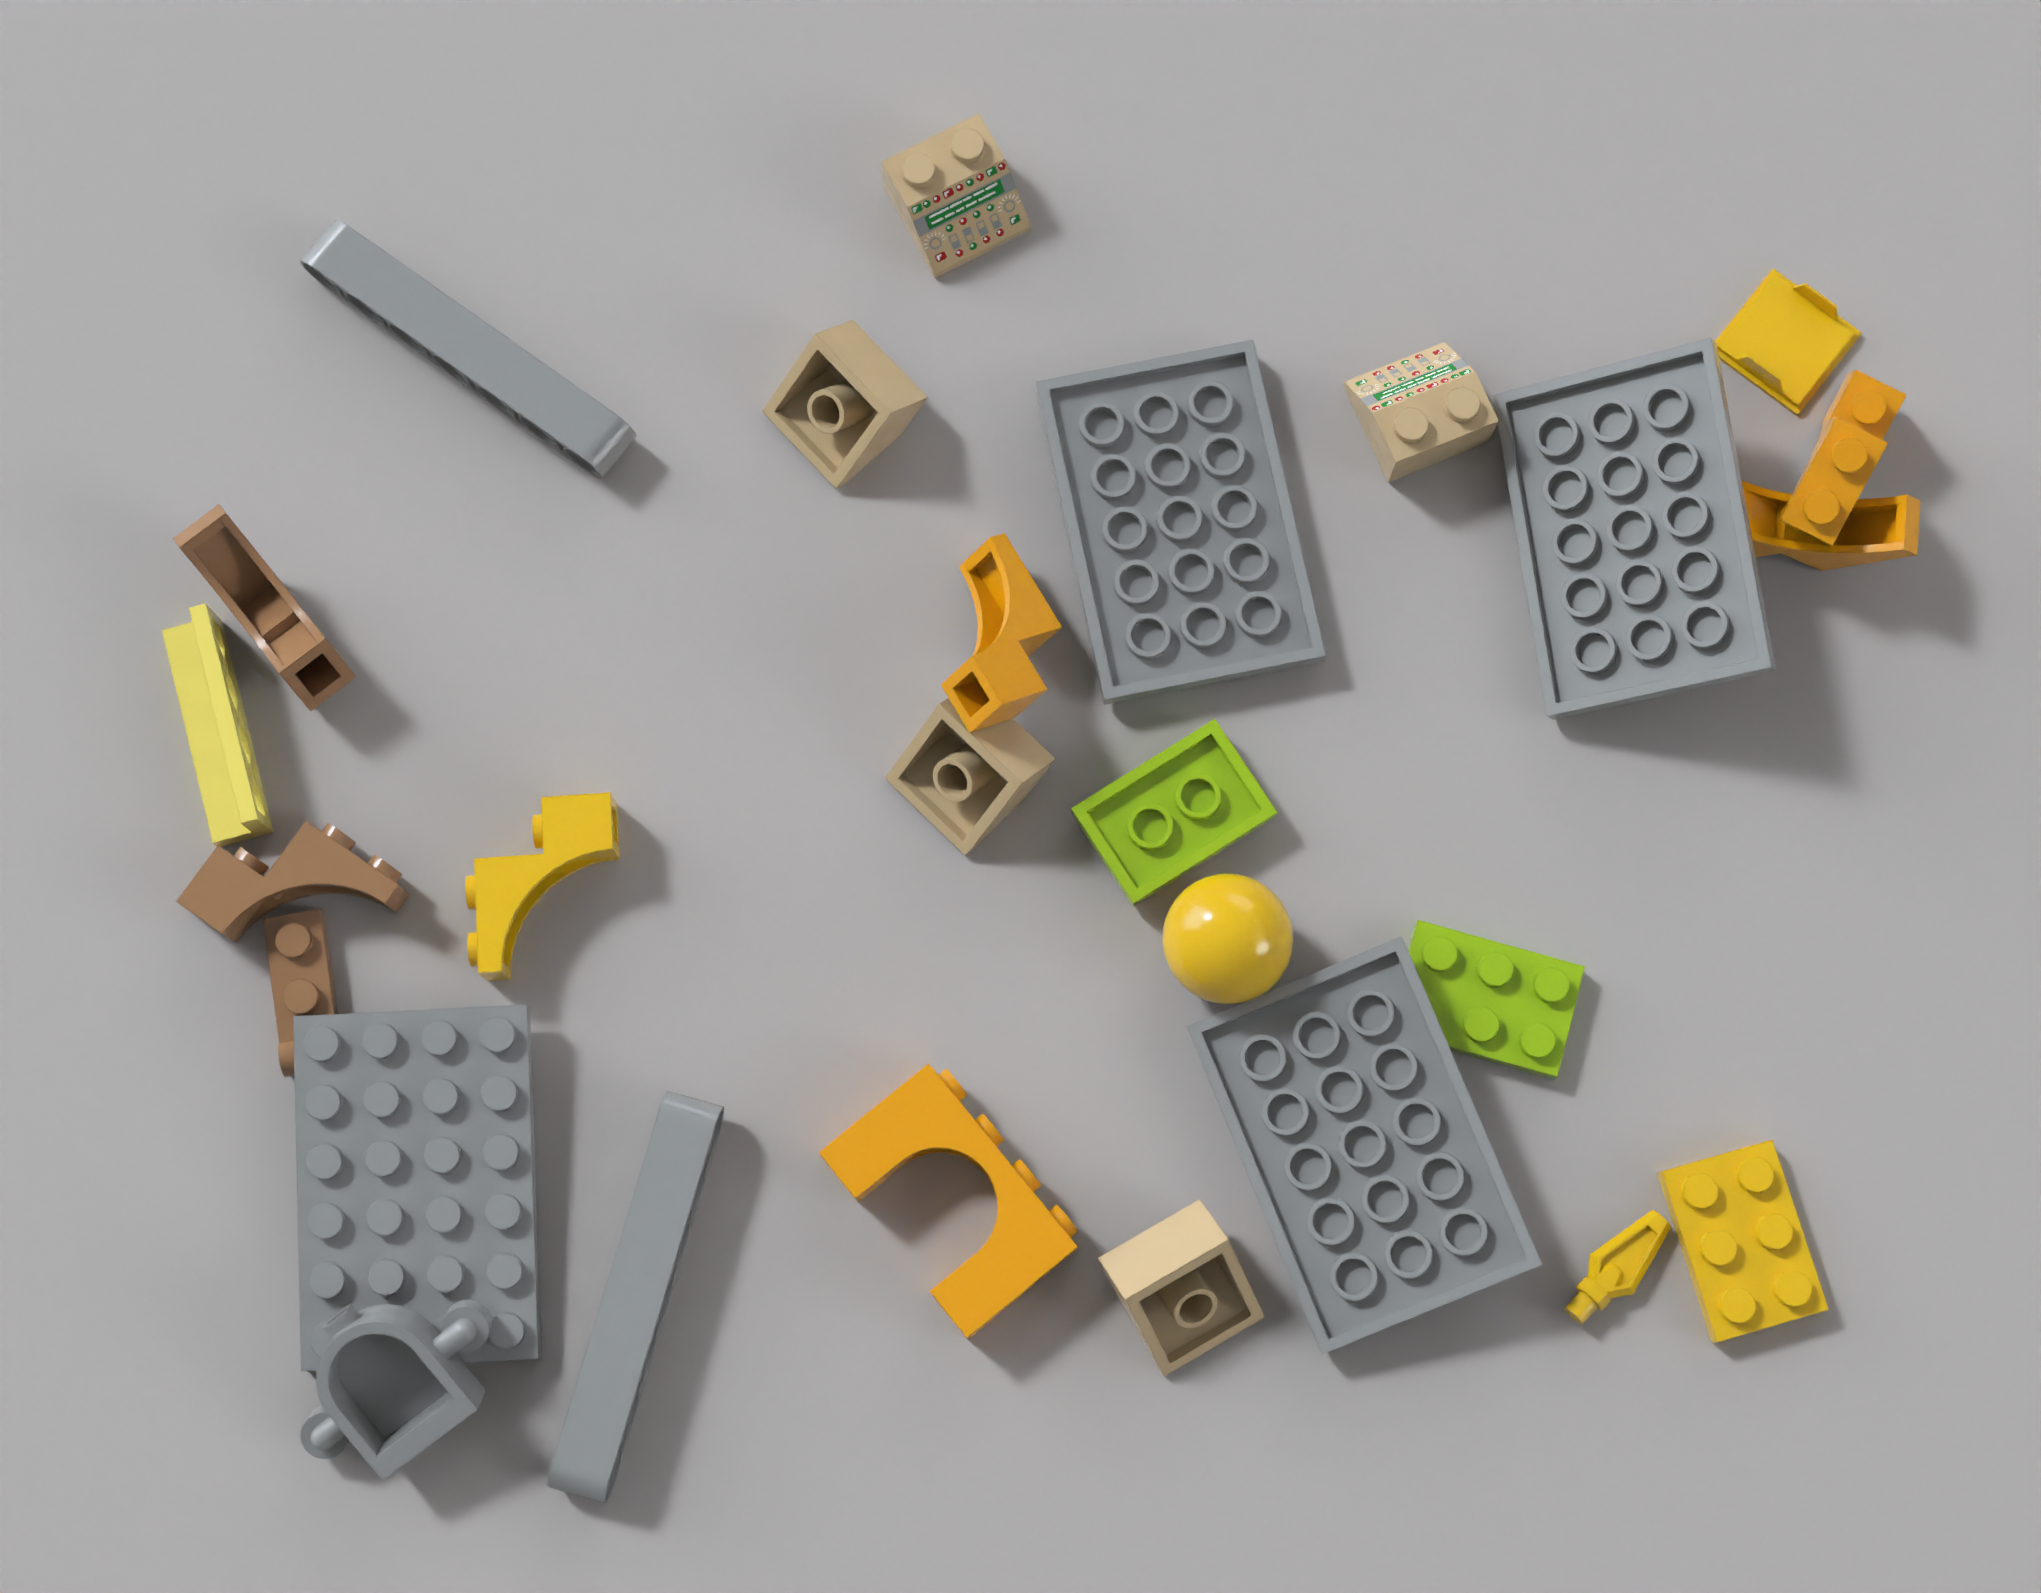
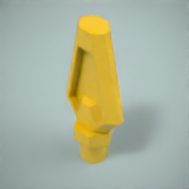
(1618, 1266)

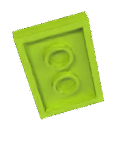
(1173, 812)
(1497, 997)

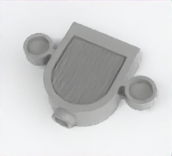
(394, 1382)

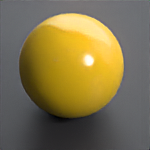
(1227, 938)

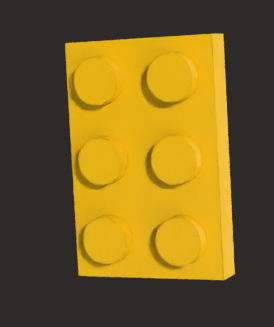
(1742, 1241)

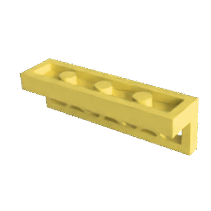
(217, 728)

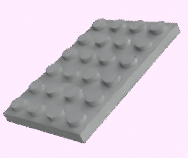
(1179, 522)
(1633, 531)
(1363, 1146)
(418, 1170)

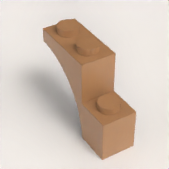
(264, 607)
(234, 894)

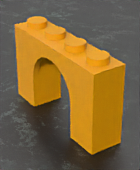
(929, 1119)

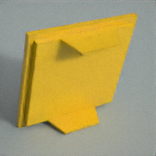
(1786, 340)

